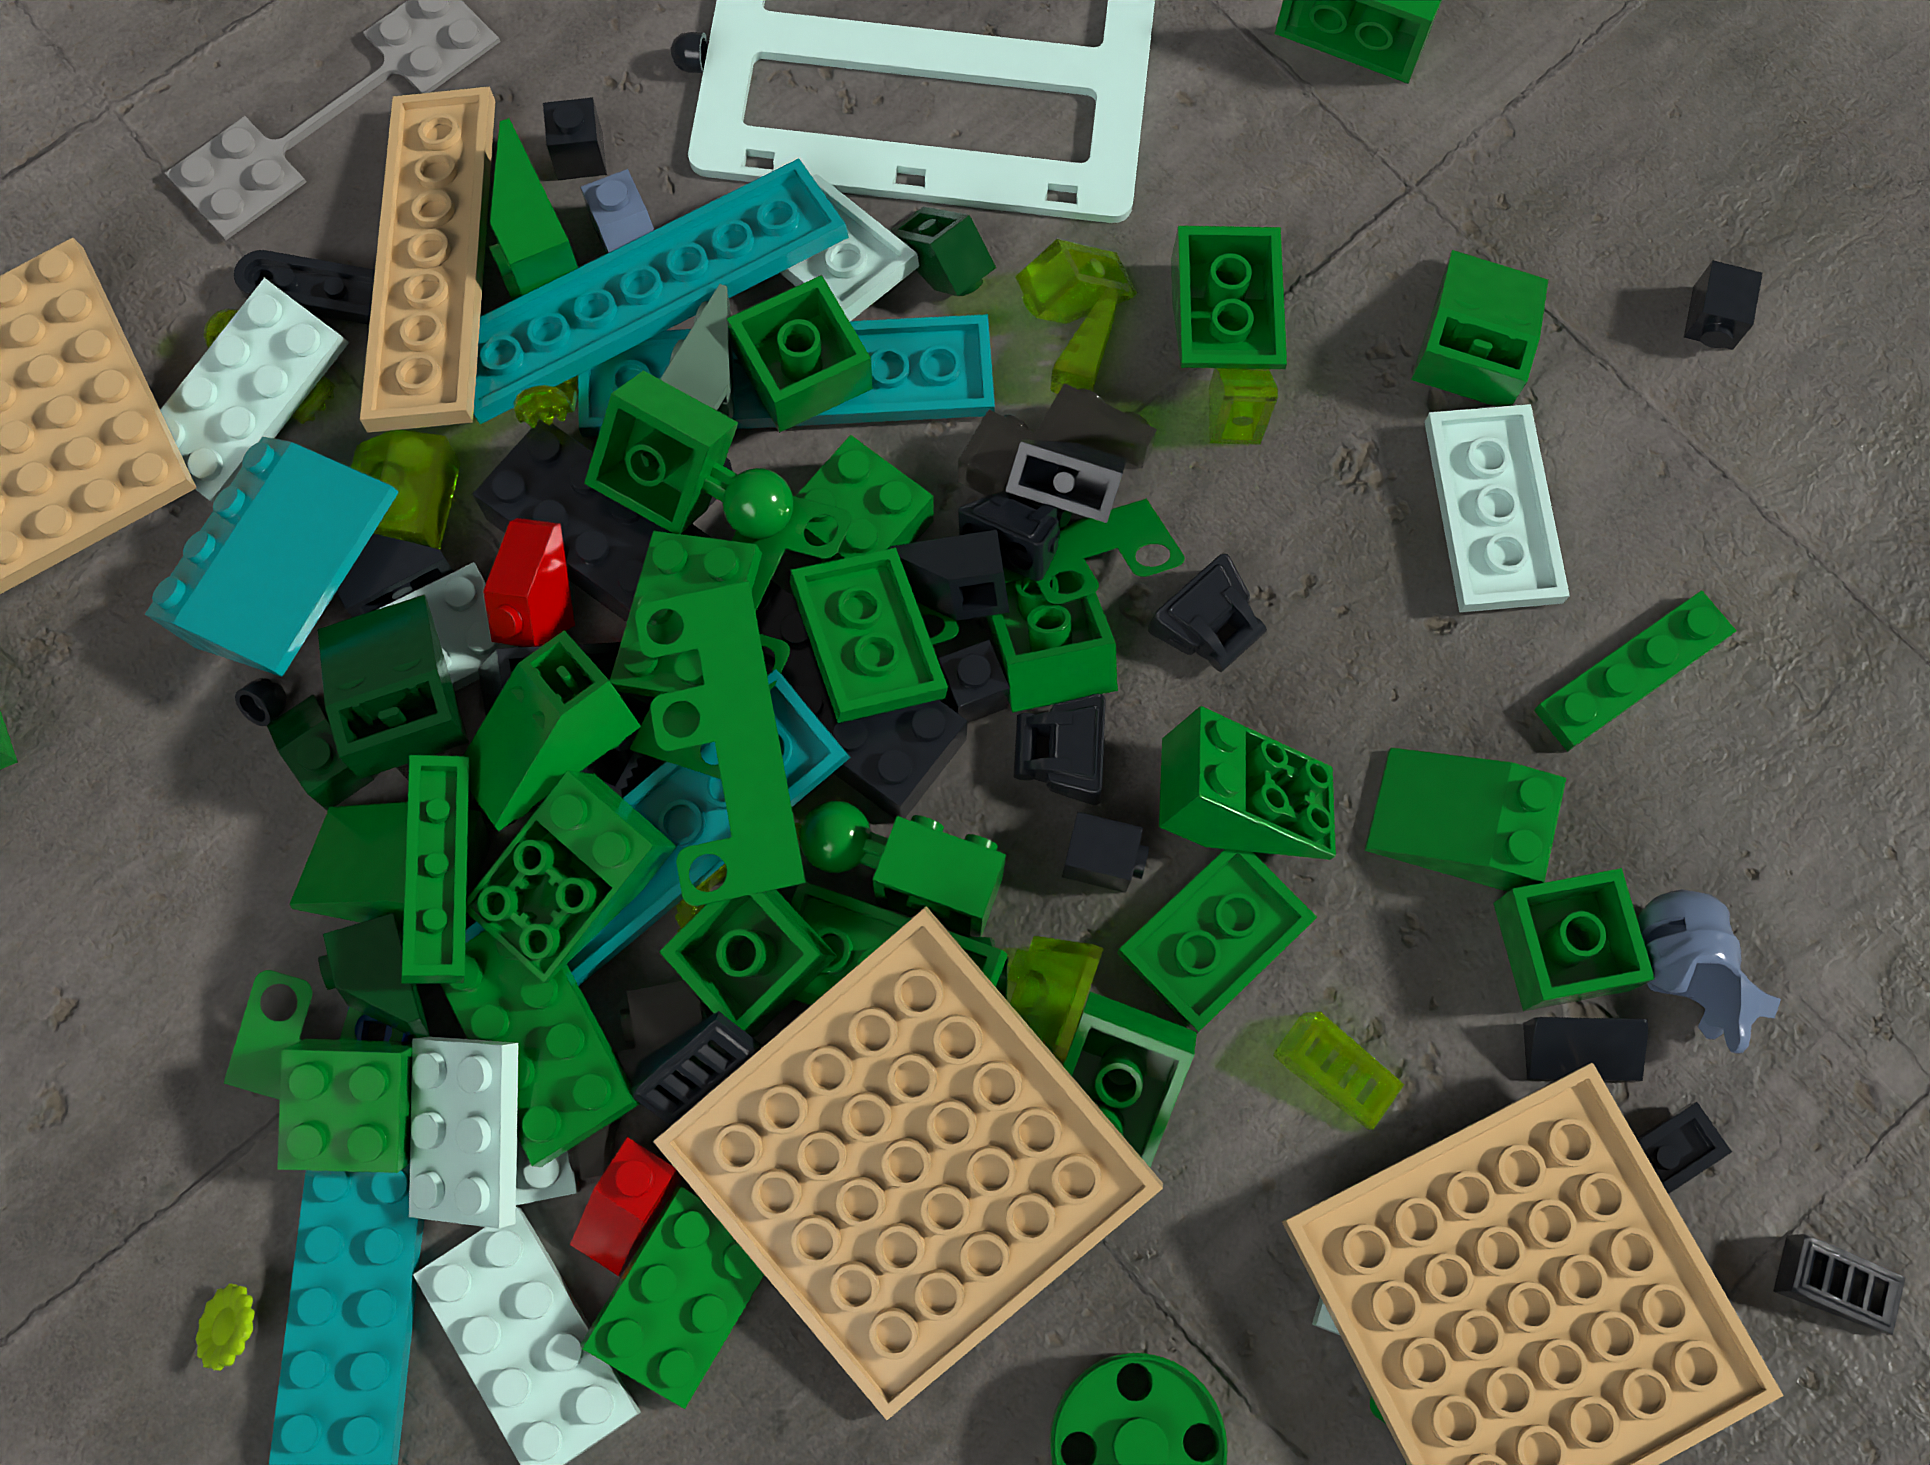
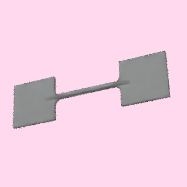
(247, 174)

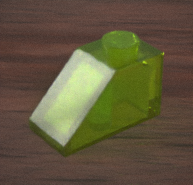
(1069, 280)
(1240, 405)

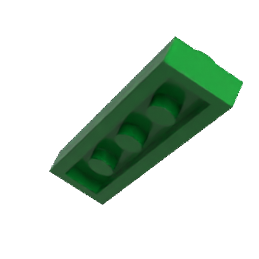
(1634, 670)
(436, 870)

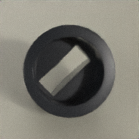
(690, 51)
(261, 701)

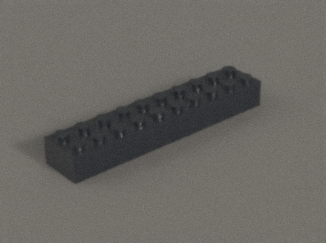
(605, 549)

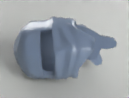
(1701, 959)

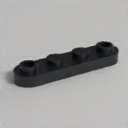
(315, 284)

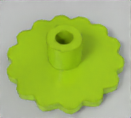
(225, 1327)

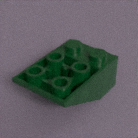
(388, 688)

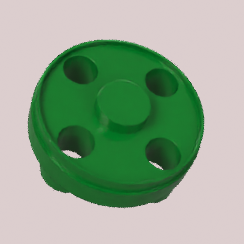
(1142, 1428)

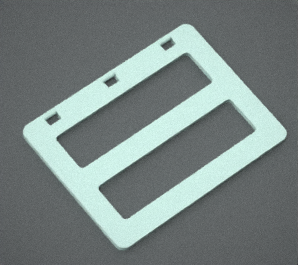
(1108, 73)

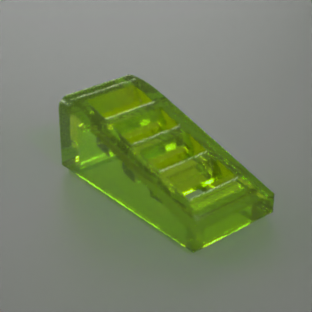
(1084, 353)
(1331, 1037)

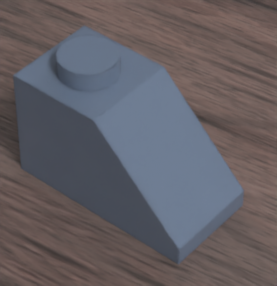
(616, 210)

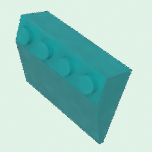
(270, 555)

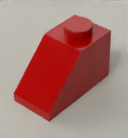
(529, 586)
(624, 1206)

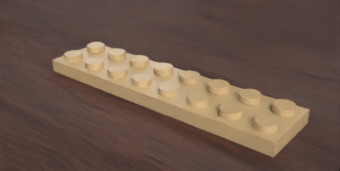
(429, 262)

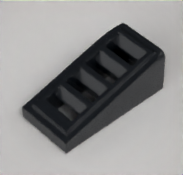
(670, 1093)
(1796, 1271)

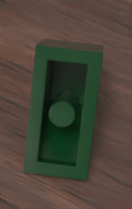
(947, 249)
(310, 752)
(367, 972)

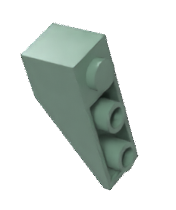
(705, 358)

